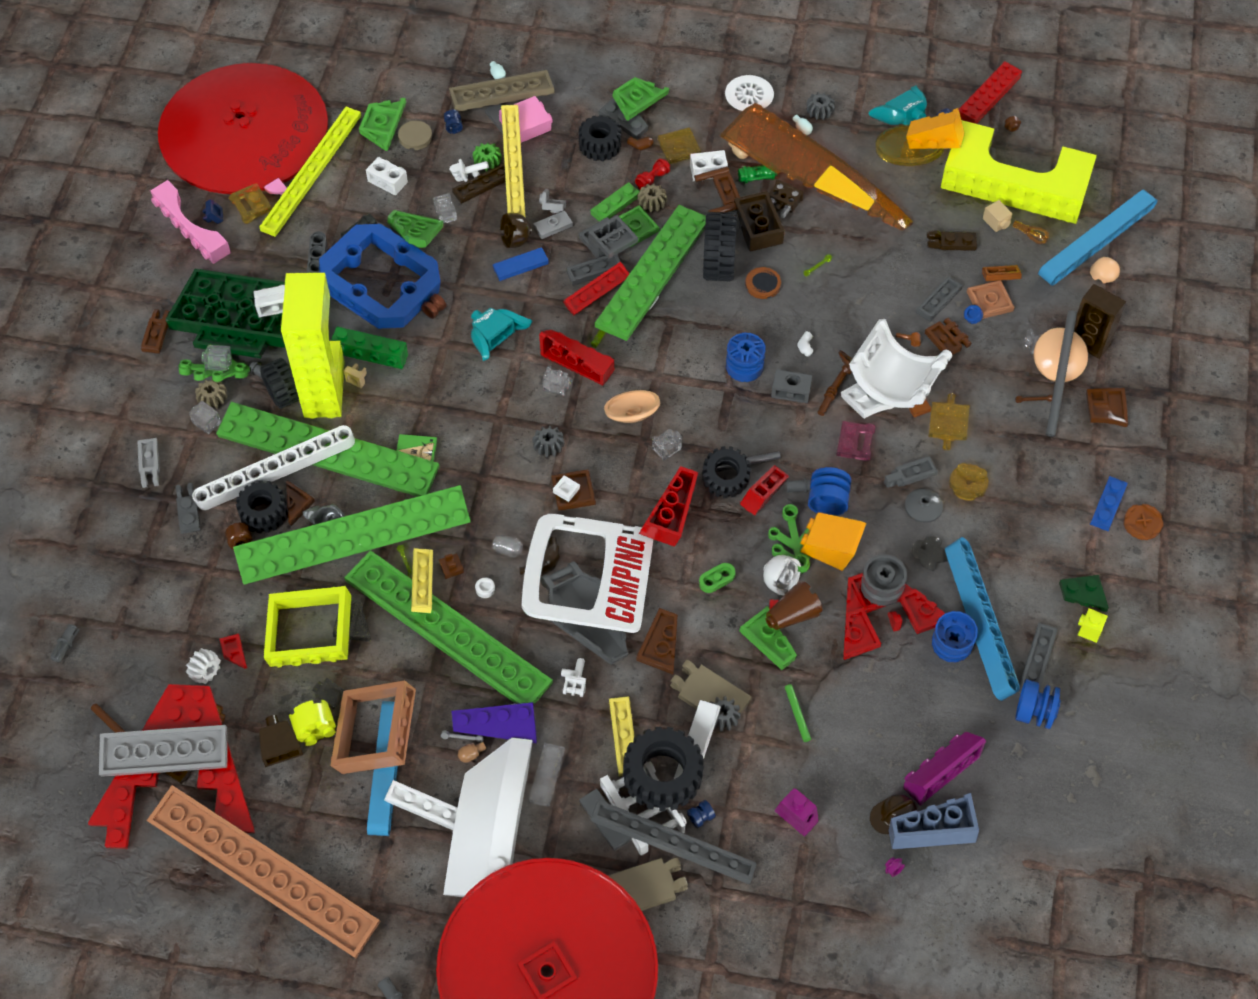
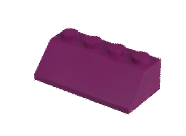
(943, 767)

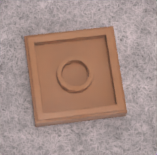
(991, 298)

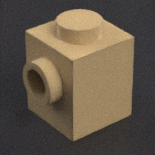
(997, 216)

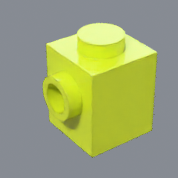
(1091, 625)

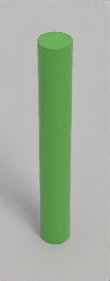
(797, 713)

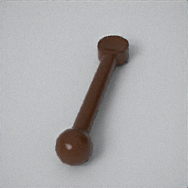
(1019, 399)

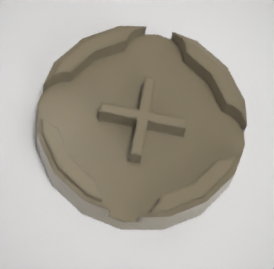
(415, 135)

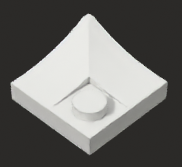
(862, 402)

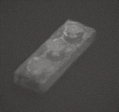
(546, 774)

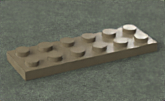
(501, 90)

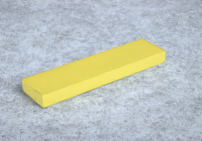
(422, 580)
(622, 728)

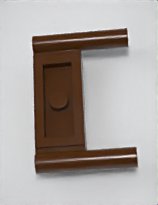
(724, 186)

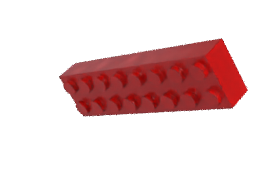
(989, 93)

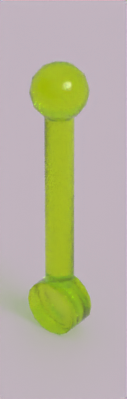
(828, 258)
(400, 548)

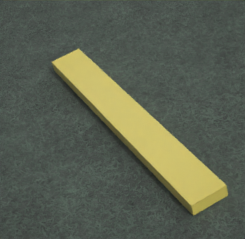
(513, 159)

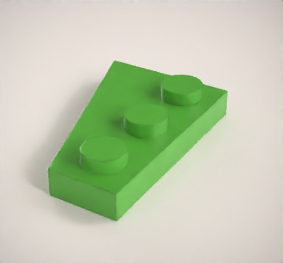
(768, 640)

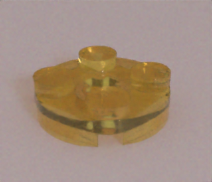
(971, 472)

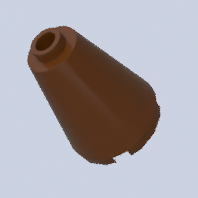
(794, 607)

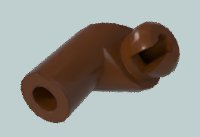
(640, 144)

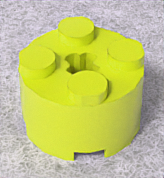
(312, 722)

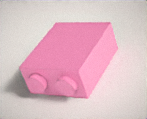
(532, 118)

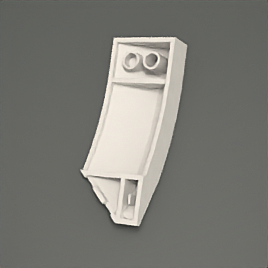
(488, 816)

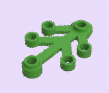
(238, 370)
(793, 542)

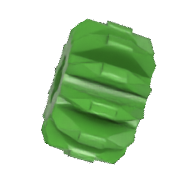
(487, 153)

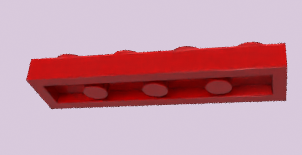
(596, 288)

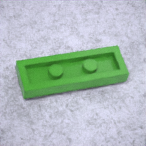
(615, 202)

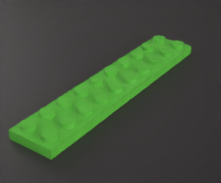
(651, 273)

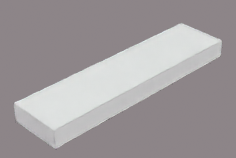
(702, 727)
(421, 804)

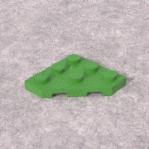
(414, 228)

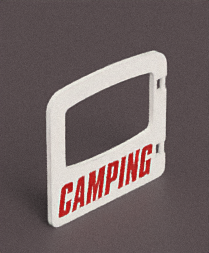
(622, 582)

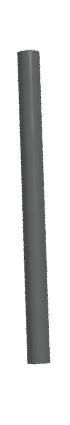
(1061, 373)

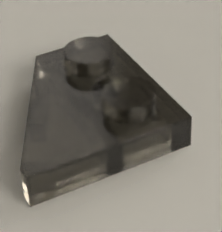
(358, 626)

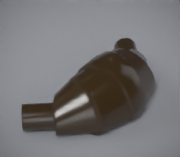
(550, 558)

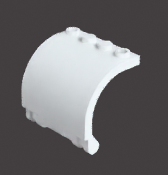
(894, 373)

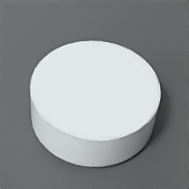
(485, 587)

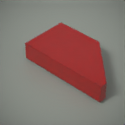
(233, 650)

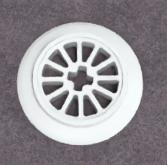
(742, 88)

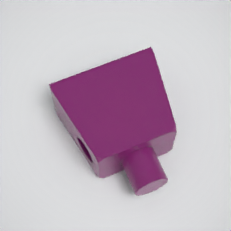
(797, 810)

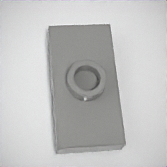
(553, 224)

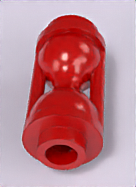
(660, 168)

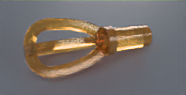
(1028, 229)

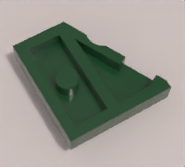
(1084, 591)

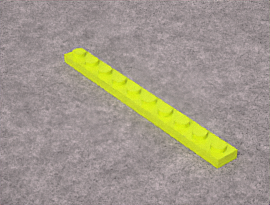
(310, 171)

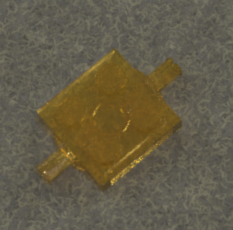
(949, 421)

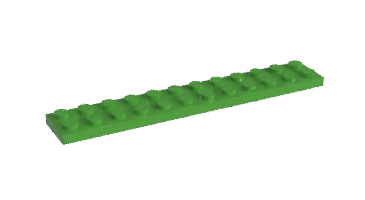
(361, 461)
(351, 534)
(450, 632)

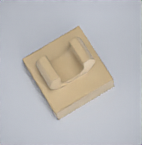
(354, 376)

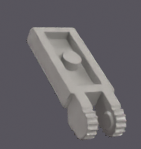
(148, 460)

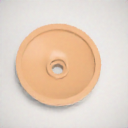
(1048, 351)
(632, 406)

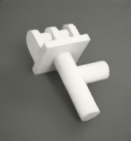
(461, 172)
(573, 681)

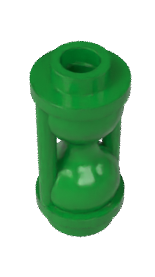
(749, 174)

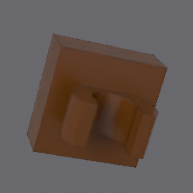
(451, 565)

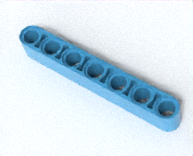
(379, 810)

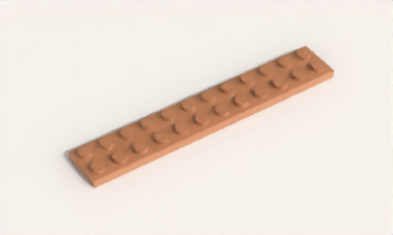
(264, 871)

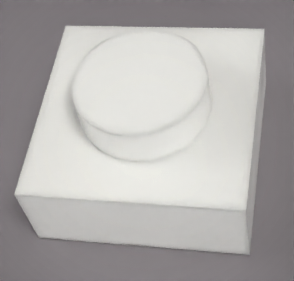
(566, 488)

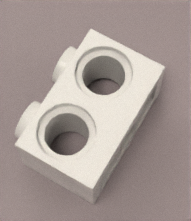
(707, 162)
(386, 176)

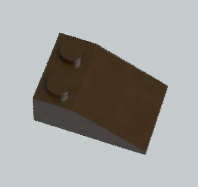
(759, 221)

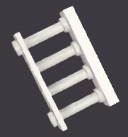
(611, 791)

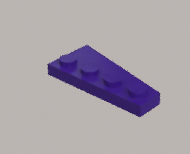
(498, 721)

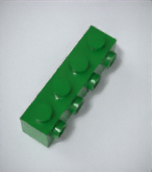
(371, 347)

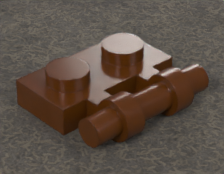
(944, 340)

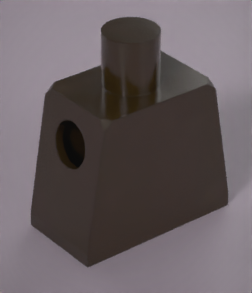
(278, 742)

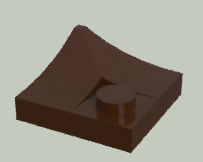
(1107, 406)

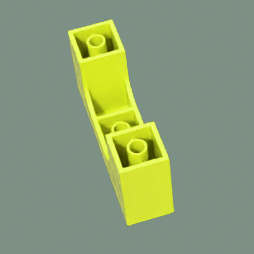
(1051, 194)
(313, 359)

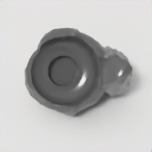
(322, 514)

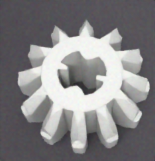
(203, 666)

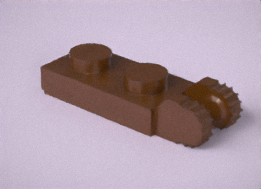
(155, 332)

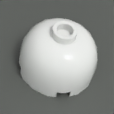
(781, 573)

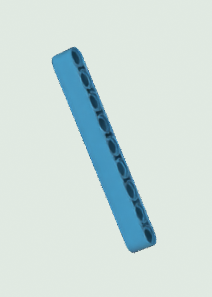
(1097, 237)
(978, 607)

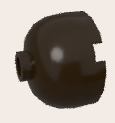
(515, 230)

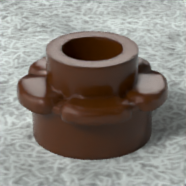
(1012, 123)

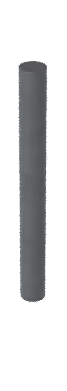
(755, 459)

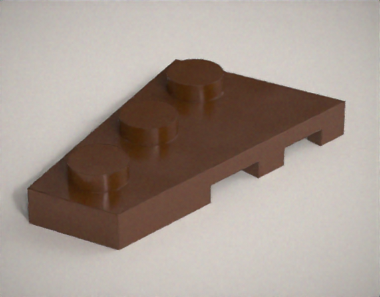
(660, 642)

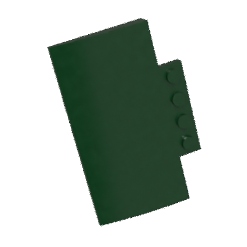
(224, 313)

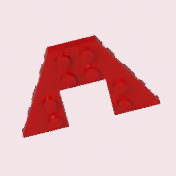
(859, 632)

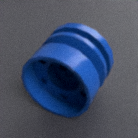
(745, 357)
(829, 491)
(957, 627)
(1038, 704)

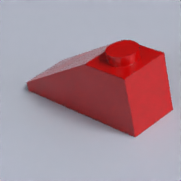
(764, 490)

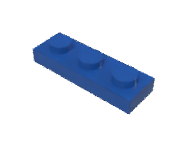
(1108, 503)

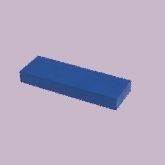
(520, 264)

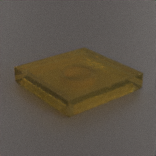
(678, 145)

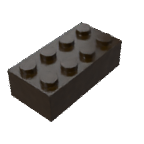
(1098, 319)

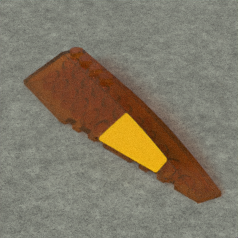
(800, 157)

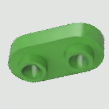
(715, 577)

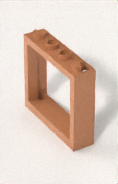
(398, 732)

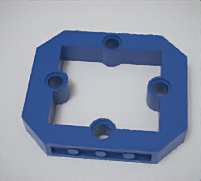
(354, 297)

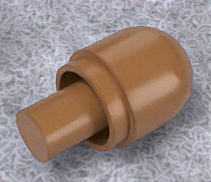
(470, 752)

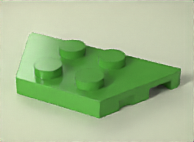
(637, 96)
(381, 122)

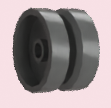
(883, 580)

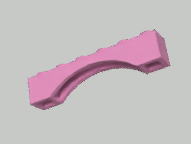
(209, 242)

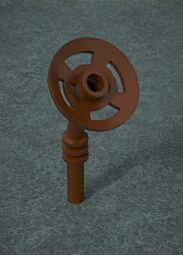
(832, 390)

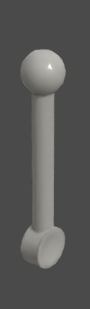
(445, 735)

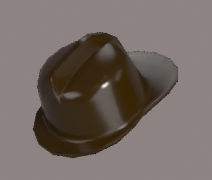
(889, 808)

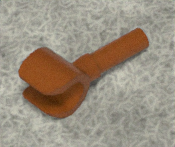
(914, 337)

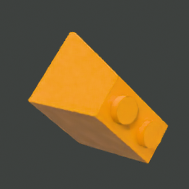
(832, 539)

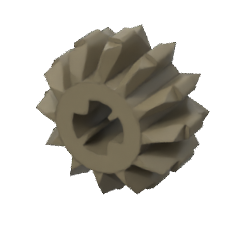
(652, 197)
(211, 393)

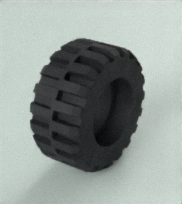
(719, 246)
(658, 793)

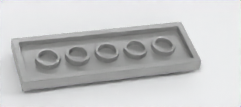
(163, 750)

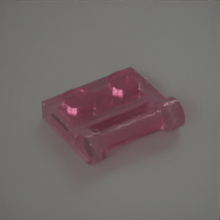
(849, 440)

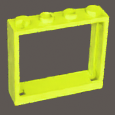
(308, 598)

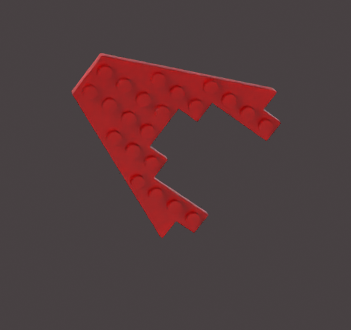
(178, 708)

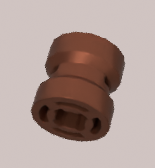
(434, 305)

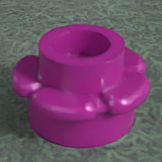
(894, 866)

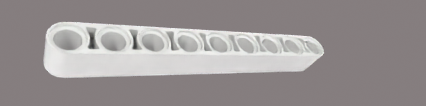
(281, 460)

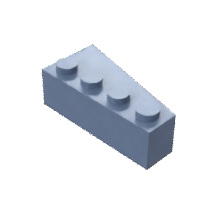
(936, 826)

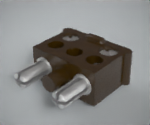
(785, 197)

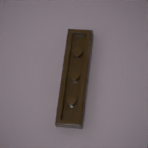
(480, 184)

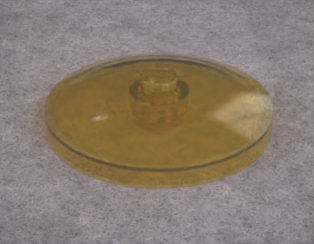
(894, 148)

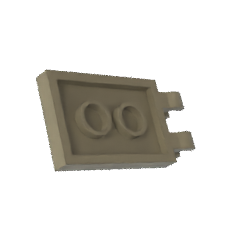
(706, 686)
(651, 882)

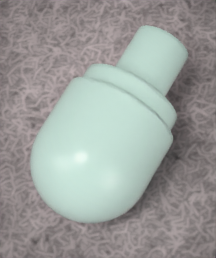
(497, 70)
(803, 125)

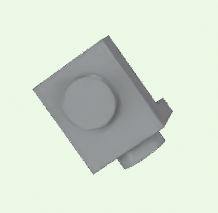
(553, 205)

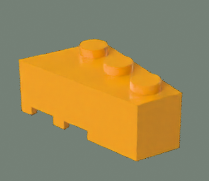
(936, 132)

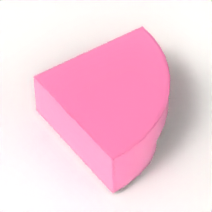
(275, 187)

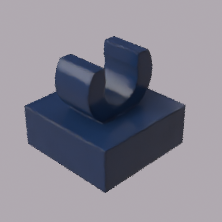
(213, 212)

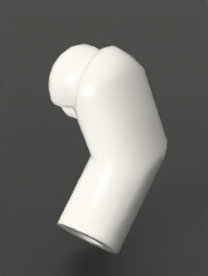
(804, 345)

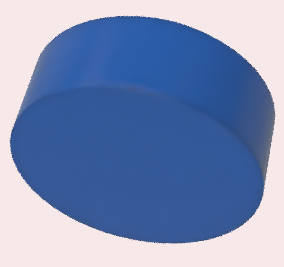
(973, 314)

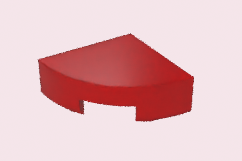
(895, 620)

